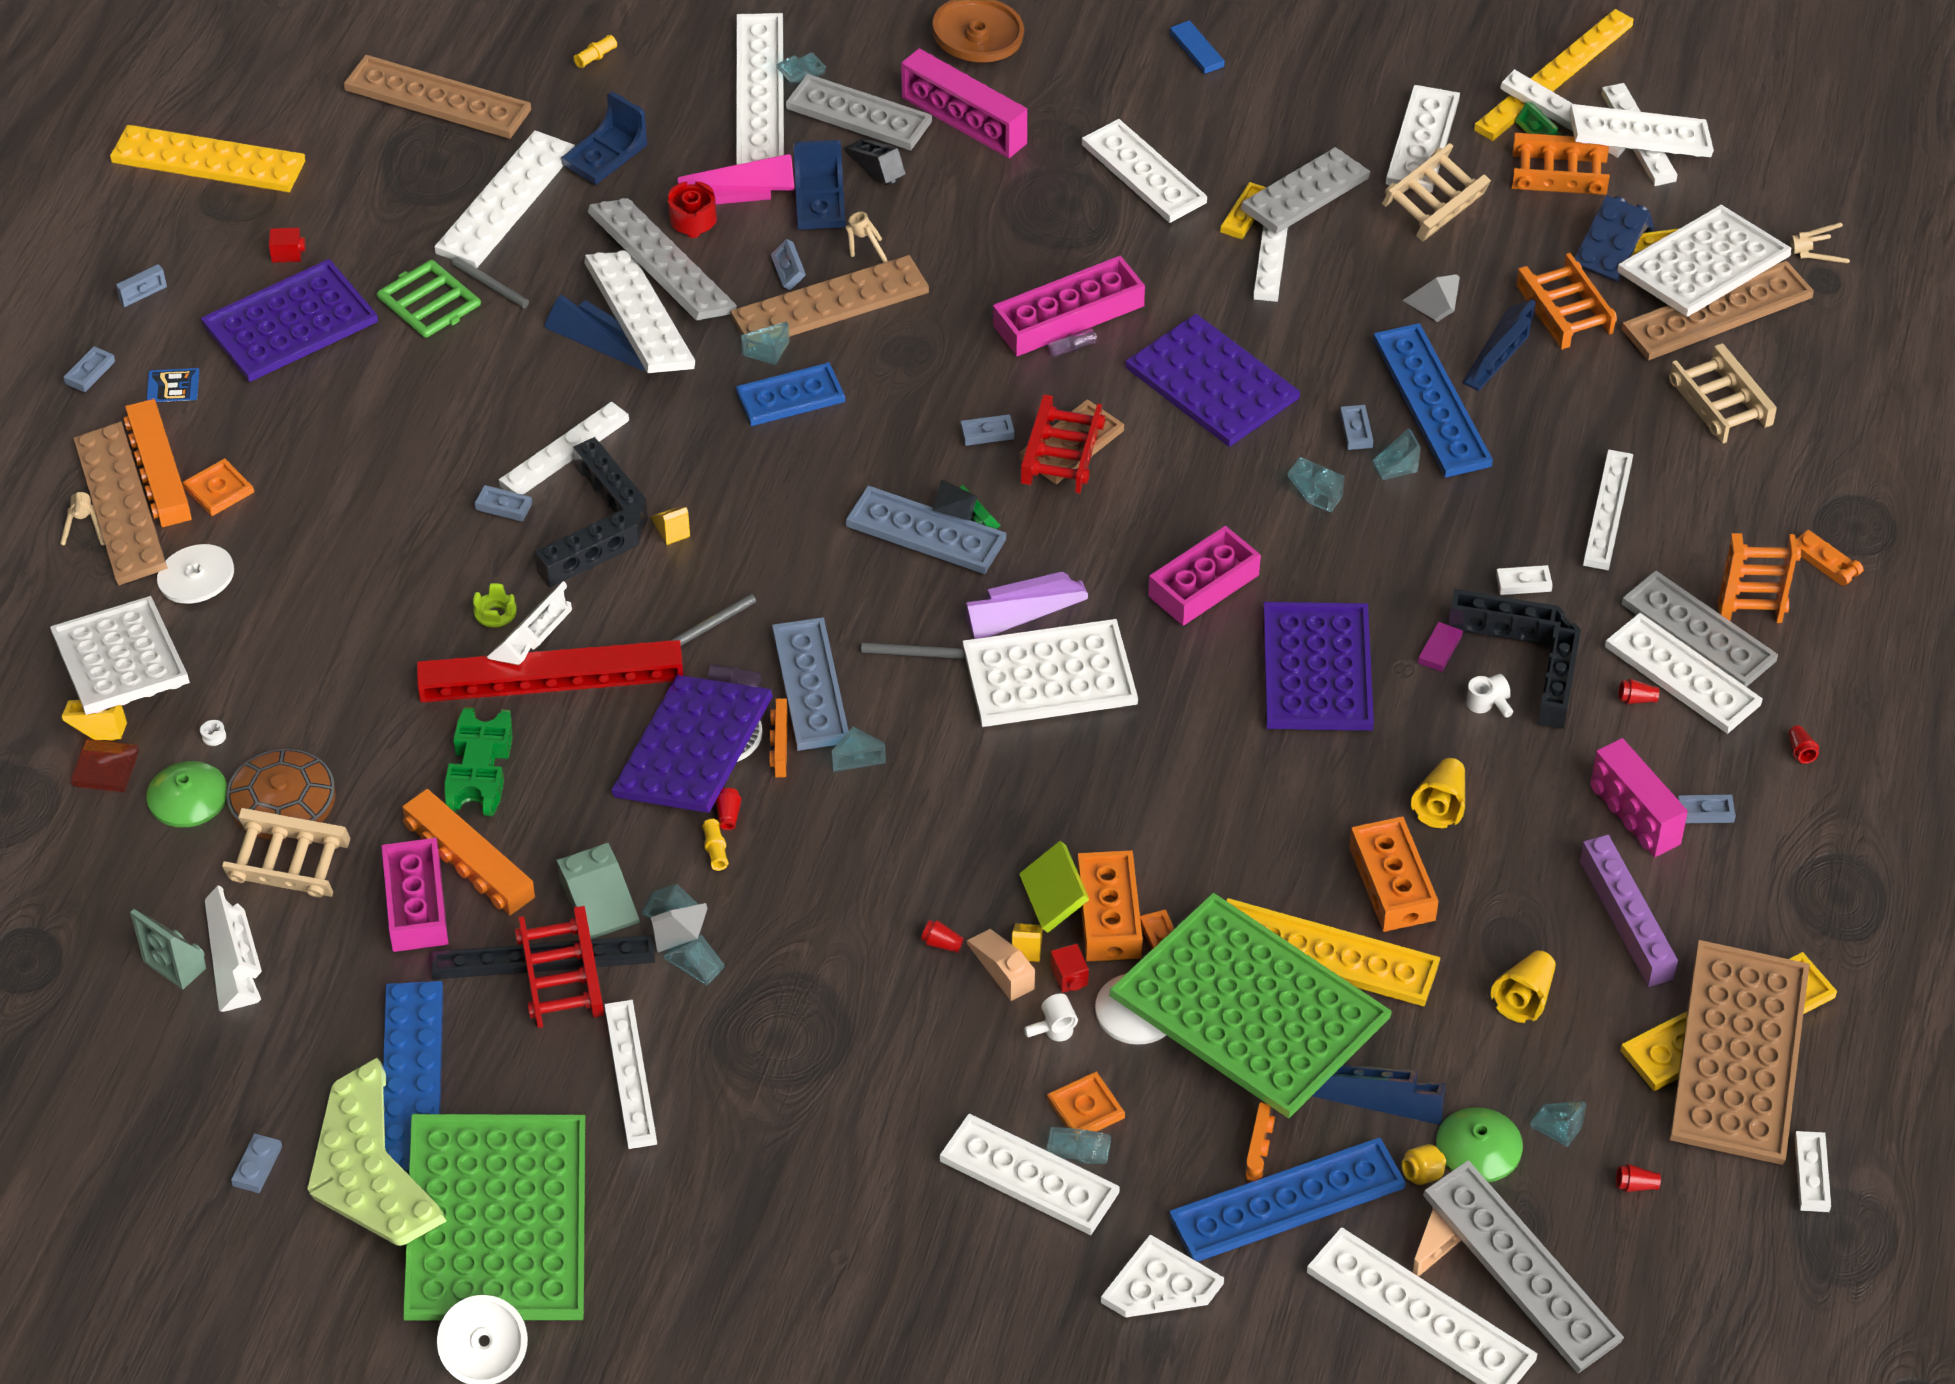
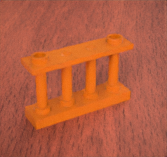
(1561, 148)
(1552, 315)
(1736, 568)

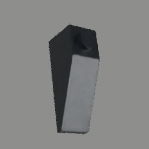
(877, 159)

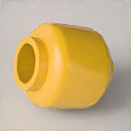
(1423, 1164)

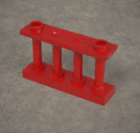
(1042, 430)
(581, 950)

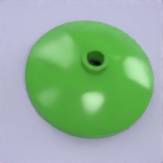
(187, 794)
(1491, 1154)

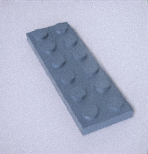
(926, 530)
(810, 683)

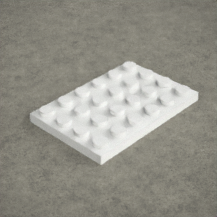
(1704, 260)
(119, 655)
(1049, 672)

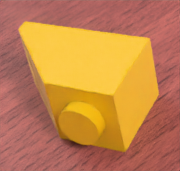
(99, 726)

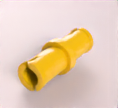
(595, 51)
(715, 844)

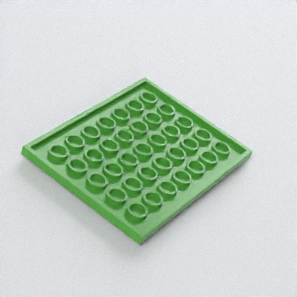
(1250, 1004)
(509, 1210)

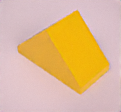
(672, 524)
(1028, 940)

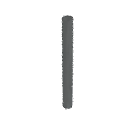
(490, 282)
(716, 619)
(911, 650)

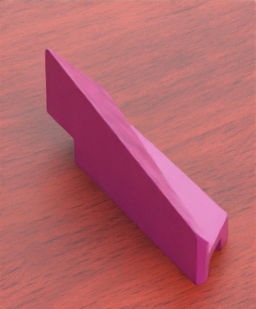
(748, 180)

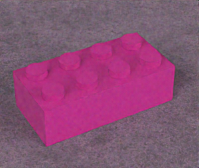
(1204, 575)
(1638, 797)
(414, 894)

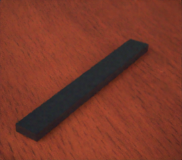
(512, 958)

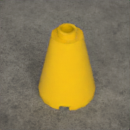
(1441, 795)
(1525, 987)

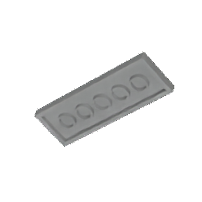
(859, 112)
(1305, 190)
(1700, 628)

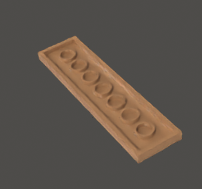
(438, 96)
(835, 298)
(1670, 330)
(120, 503)

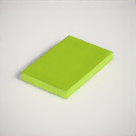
(1054, 886)

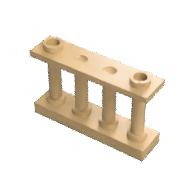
(1443, 212)
(1732, 376)
(281, 827)

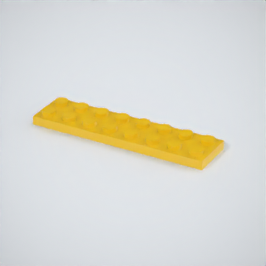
(208, 158)
(1354, 957)
(1659, 1050)

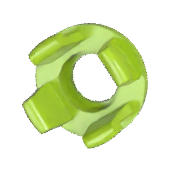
(494, 599)

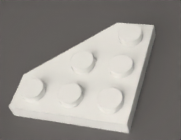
(1160, 1281)

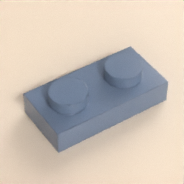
(788, 264)
(141, 285)
(89, 369)
(1356, 427)
(987, 430)
(503, 503)
(1708, 808)
(256, 1163)

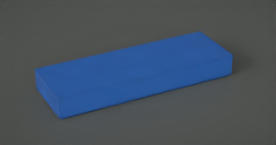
(1197, 47)

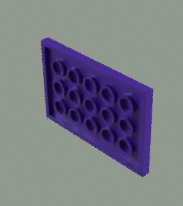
(289, 320)
(1212, 380)
(1318, 666)
(692, 743)

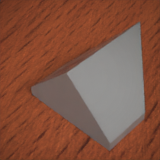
(1436, 298)
(678, 926)

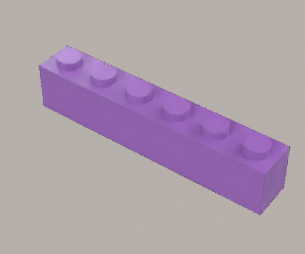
(1628, 911)

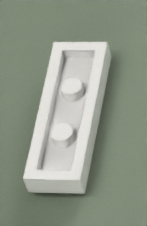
(1812, 1171)

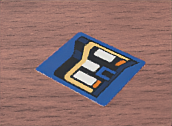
(173, 385)

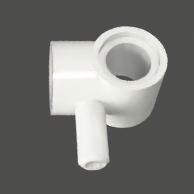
(1487, 691)
(1059, 1019)

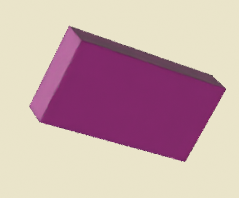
(1440, 646)

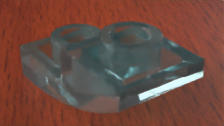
(796, 69)
(1079, 1144)

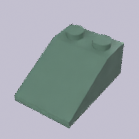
(596, 882)
(167, 950)

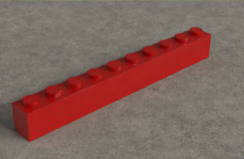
(550, 671)

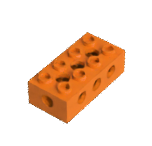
(1393, 874)
(1111, 876)

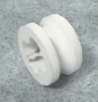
(218, 735)

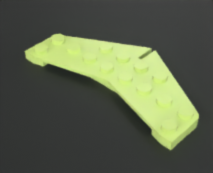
(357, 1173)

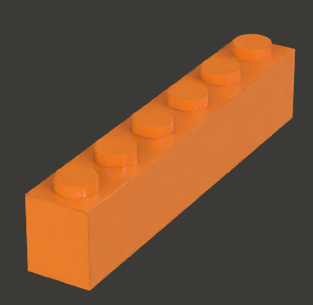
(158, 463)
(469, 852)

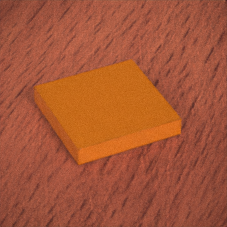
(218, 487)
(1086, 1104)

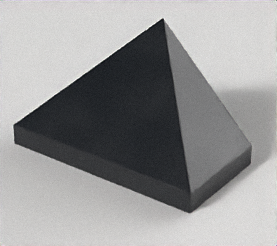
(954, 501)

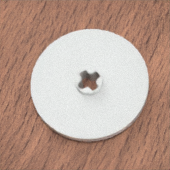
(196, 573)

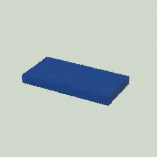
(790, 394)

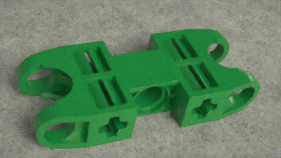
(477, 776)

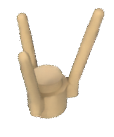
(862, 226)
(1804, 242)
(80, 508)

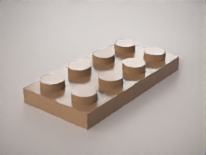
(1111, 430)

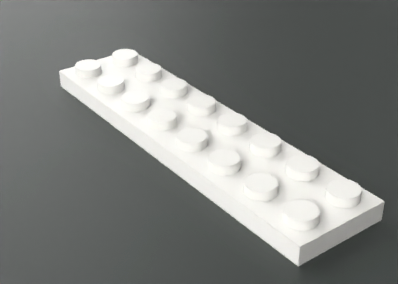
(504, 199)
(639, 312)
(1420, 1311)

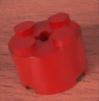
(692, 208)

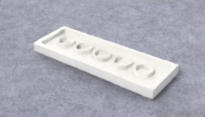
(1640, 130)
(1422, 132)
(1144, 170)
(1683, 673)
(1029, 1174)

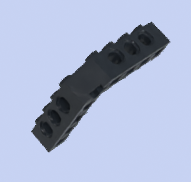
(605, 537)
(1528, 623)

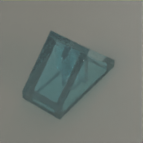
(766, 343)
(1399, 457)
(857, 750)
(667, 899)
(696, 959)
(1560, 1120)

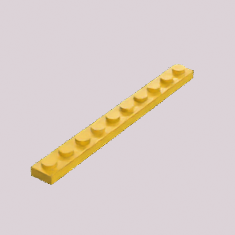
(1558, 71)

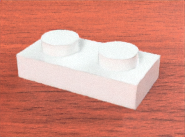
(1524, 580)

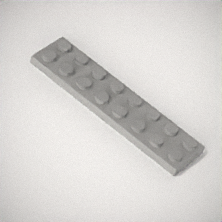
(662, 259)
(1523, 1266)

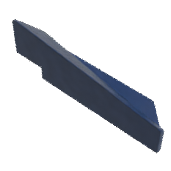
(593, 329)
(1502, 344)
(1386, 1091)

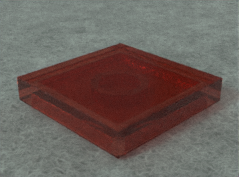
(105, 765)

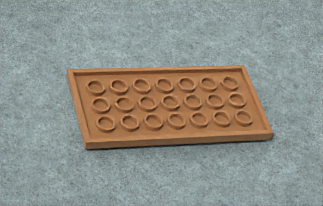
(1740, 1052)

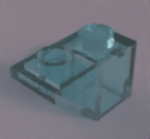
(1317, 484)

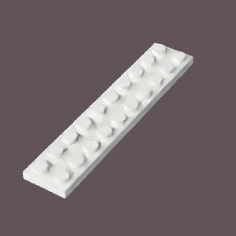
(759, 87)

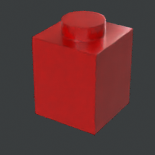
(286, 245)
(1069, 968)

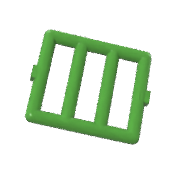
(414, 319)

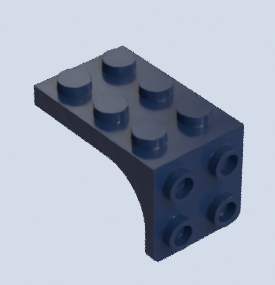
(612, 144)
(819, 184)
(1613, 236)

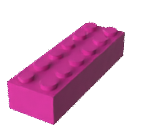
(964, 103)
(1068, 305)

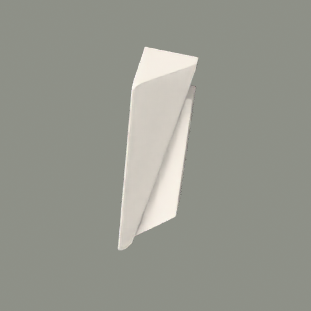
(533, 628)
(232, 952)

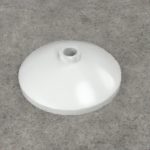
(1122, 1022)
(460, 1337)

